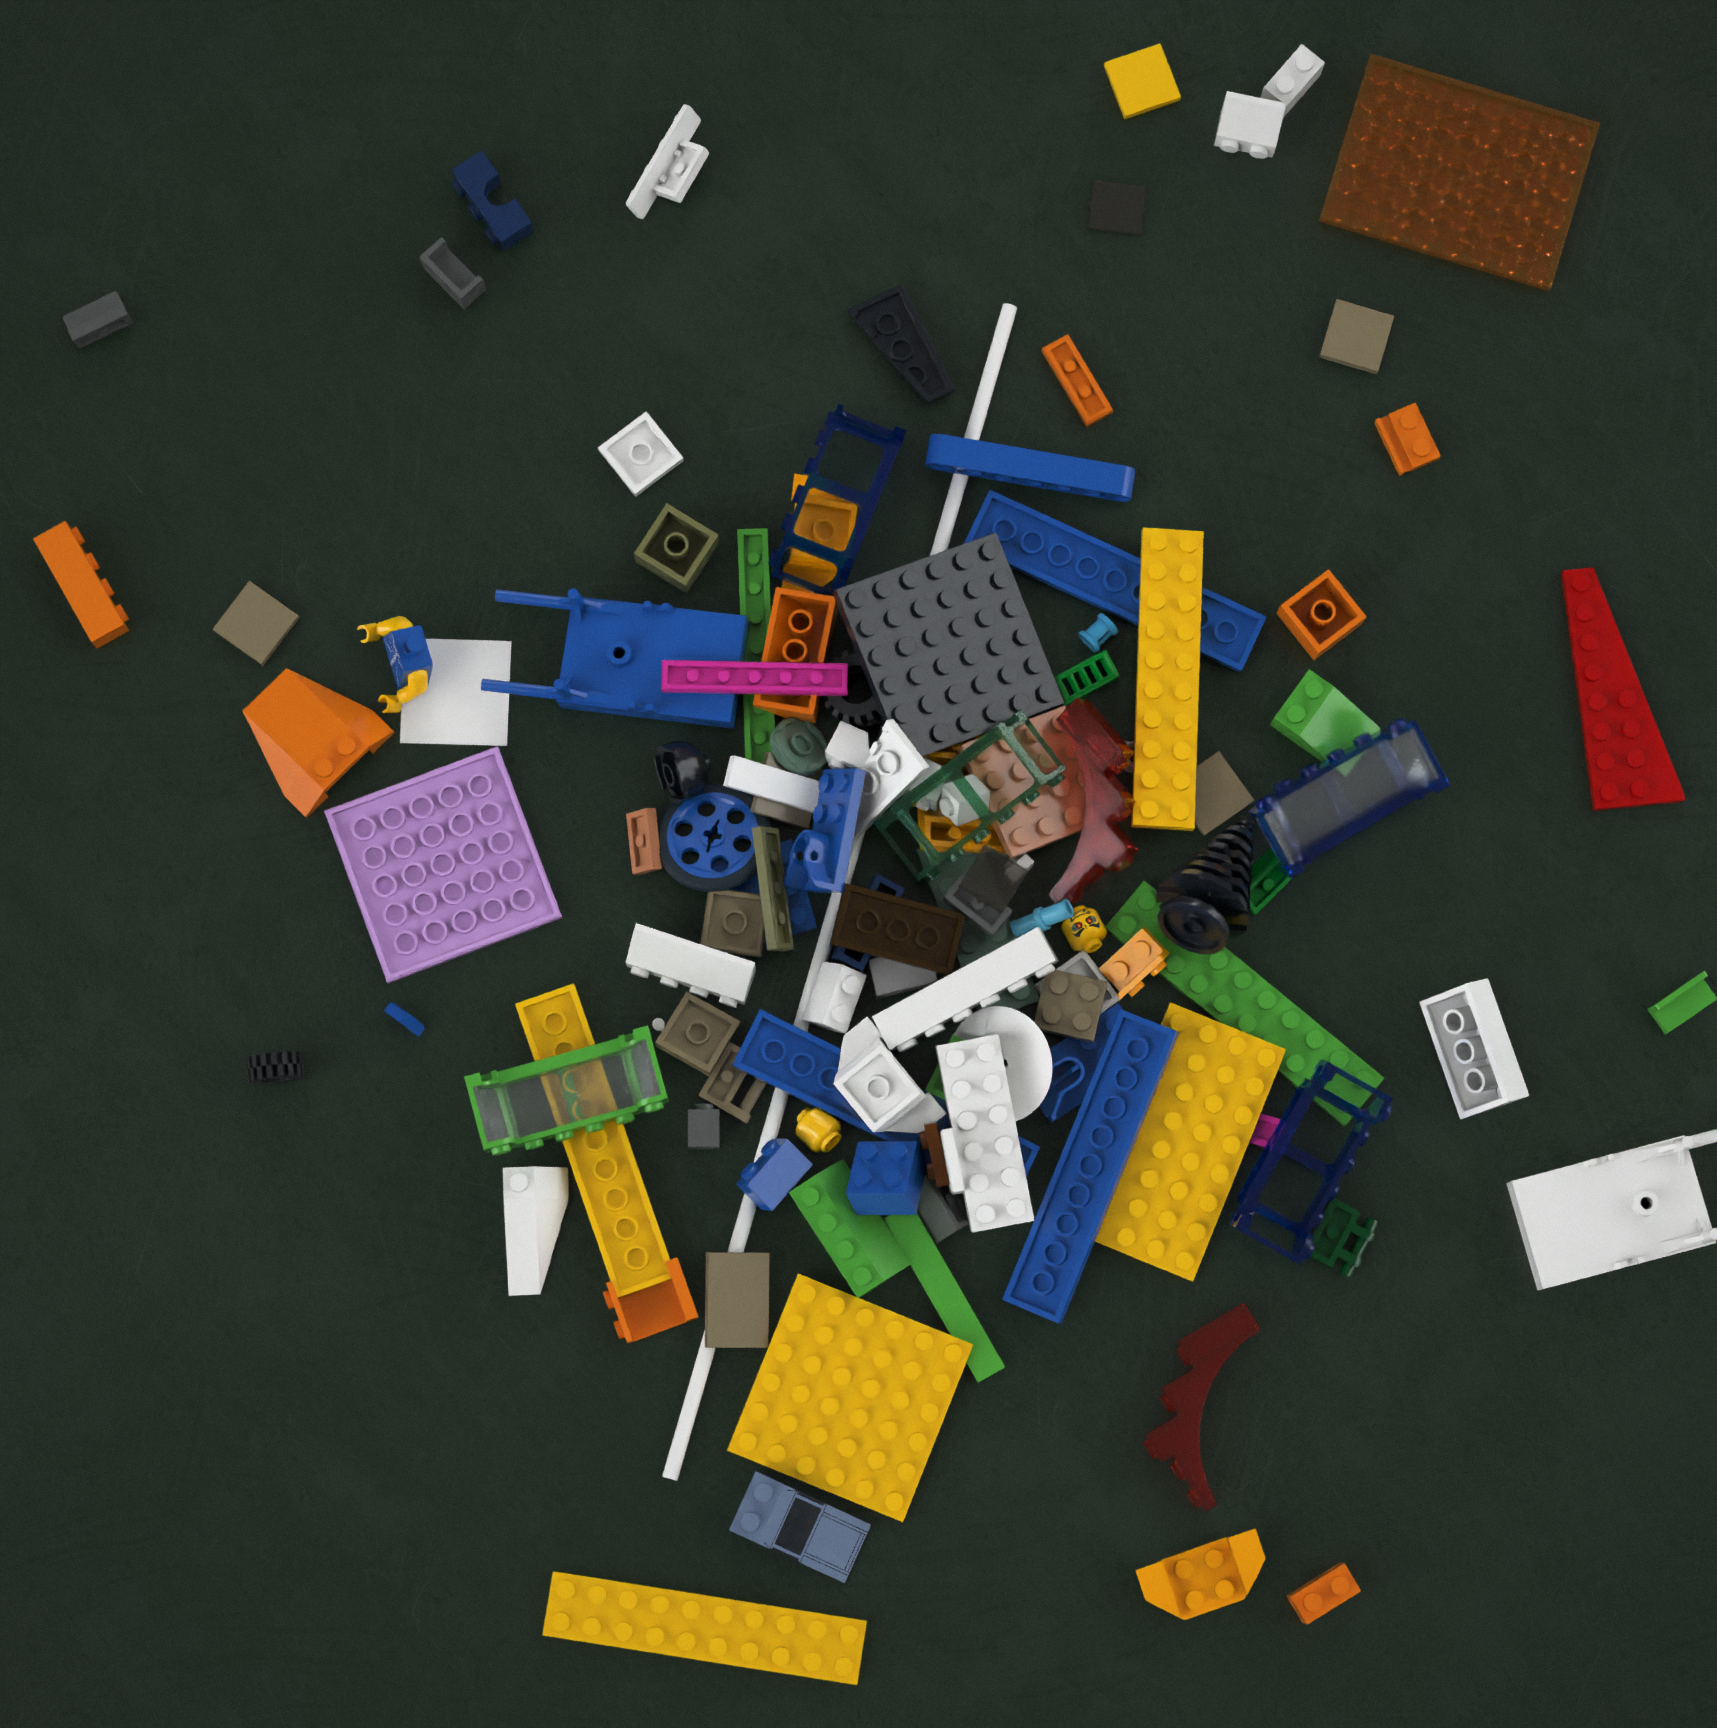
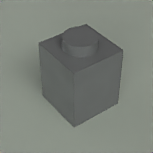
(703, 1127)

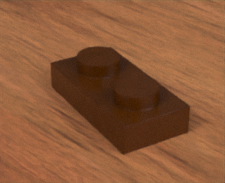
(936, 1168)

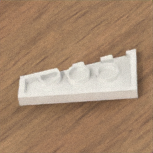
(889, 772)

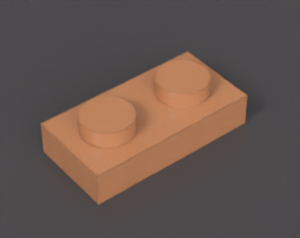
(644, 841)

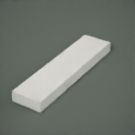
(772, 783)

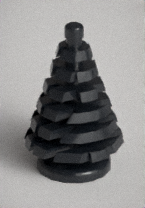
(1210, 893)

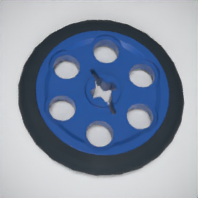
(700, 874)

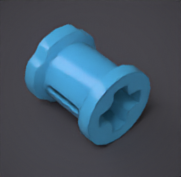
(1098, 632)

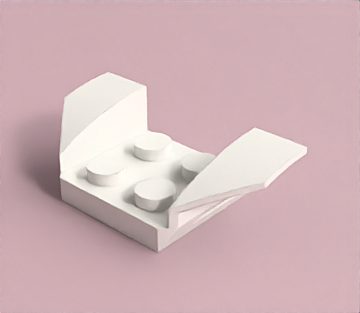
(880, 1086)

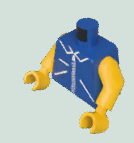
(407, 657)

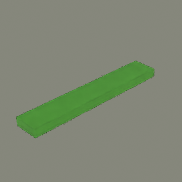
(945, 1293)

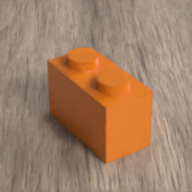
(1323, 1593)

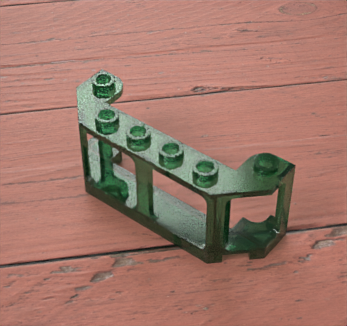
(953, 772)

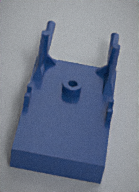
(648, 634)

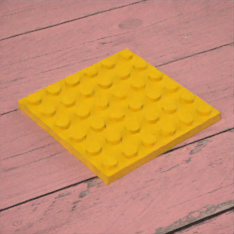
(850, 1397)

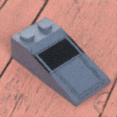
(799, 1527)

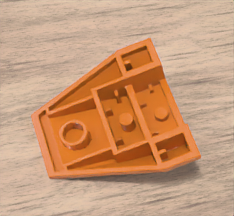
(311, 736)

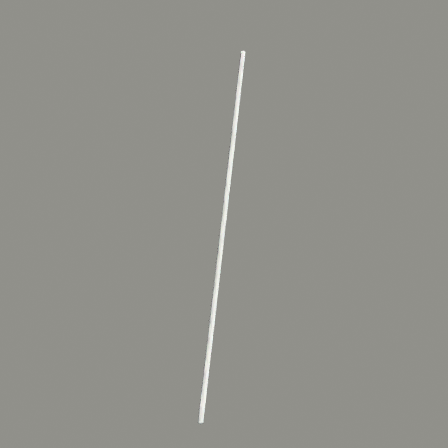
(823, 949)

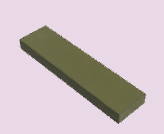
(772, 890)

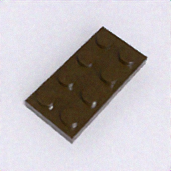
(897, 929)

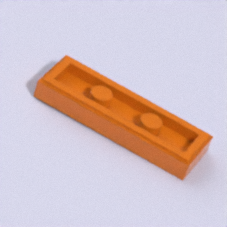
(1077, 380)

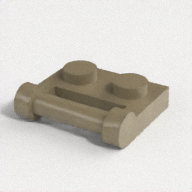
(725, 1083)

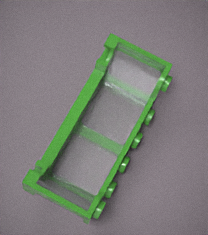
(567, 1093)

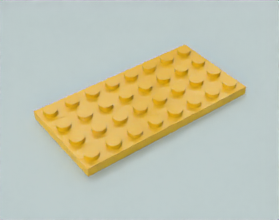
(1190, 1143)

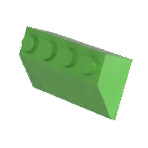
(856, 1243)

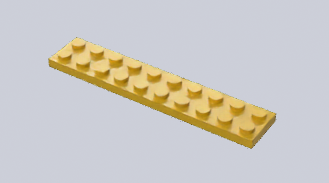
(1167, 679)
(601, 1159)
(704, 1628)

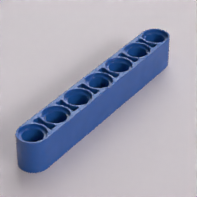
(1030, 467)

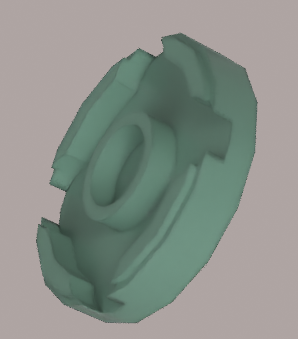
(798, 746)

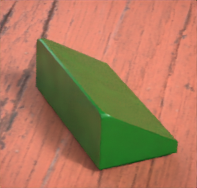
(1265, 881)

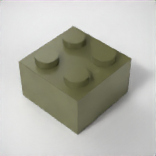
(676, 548)

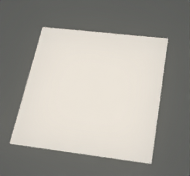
(453, 705)

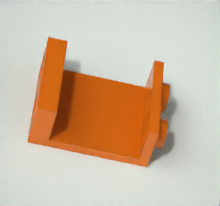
(654, 1307)

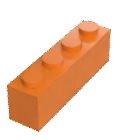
(81, 584)

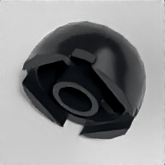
(682, 770)

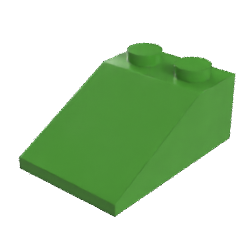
(1321, 718)

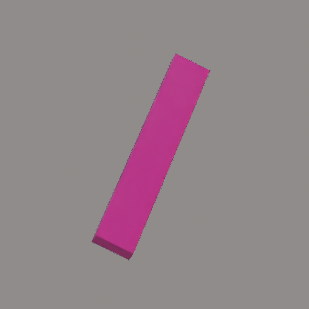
(754, 678)

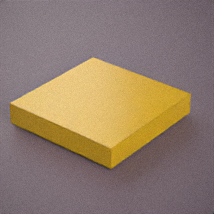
(1142, 81)

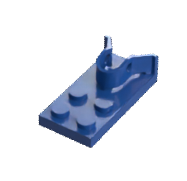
(829, 843)
(1074, 1067)

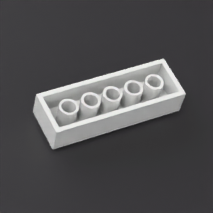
(965, 989)
(985, 1132)

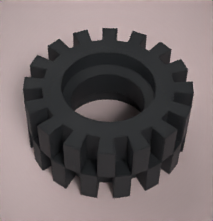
(275, 1067)

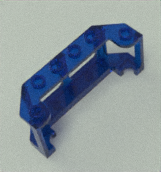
(867, 501)
(1279, 1144)

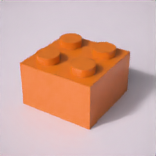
(1321, 614)

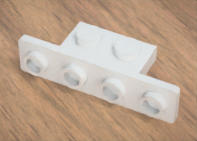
(671, 166)

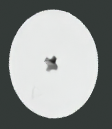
(1023, 1051)

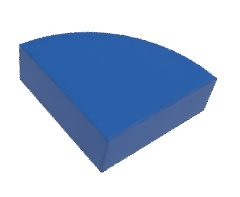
(405, 1018)

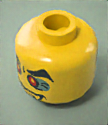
(1084, 930)

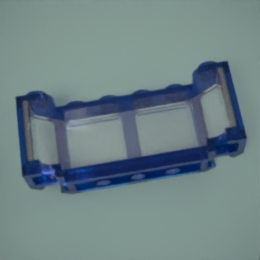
(1347, 793)

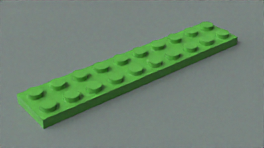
(1247, 1002)

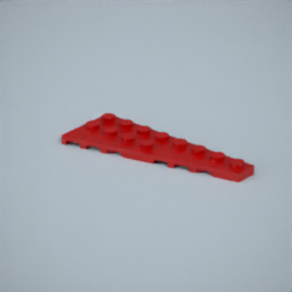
(1619, 732)

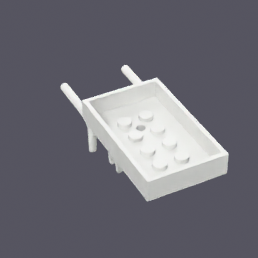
(1591, 1213)

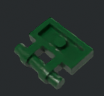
(1333, 1232)

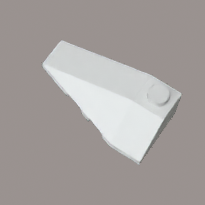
(533, 1216)

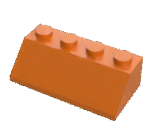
(797, 632)

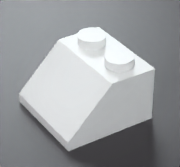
(1249, 125)

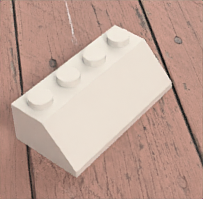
(690, 965)
(1474, 1048)

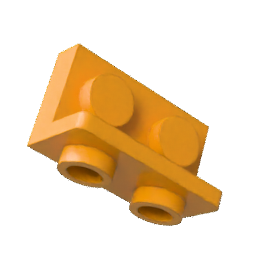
(1135, 961)

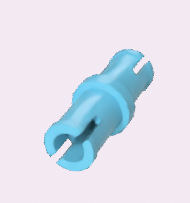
(1042, 918)

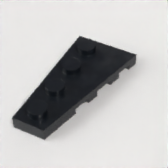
(901, 337)

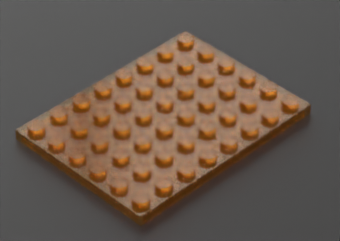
(1459, 172)

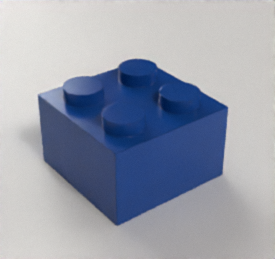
(886, 1178)

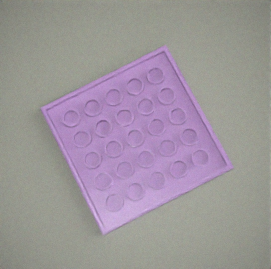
(443, 864)

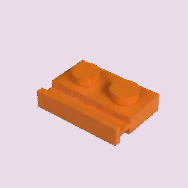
(1407, 439)

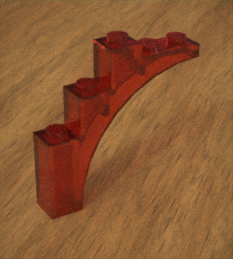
(1107, 801)
(1179, 1436)

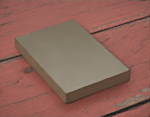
(737, 1300)

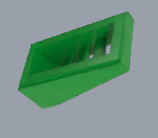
(1103, 658)

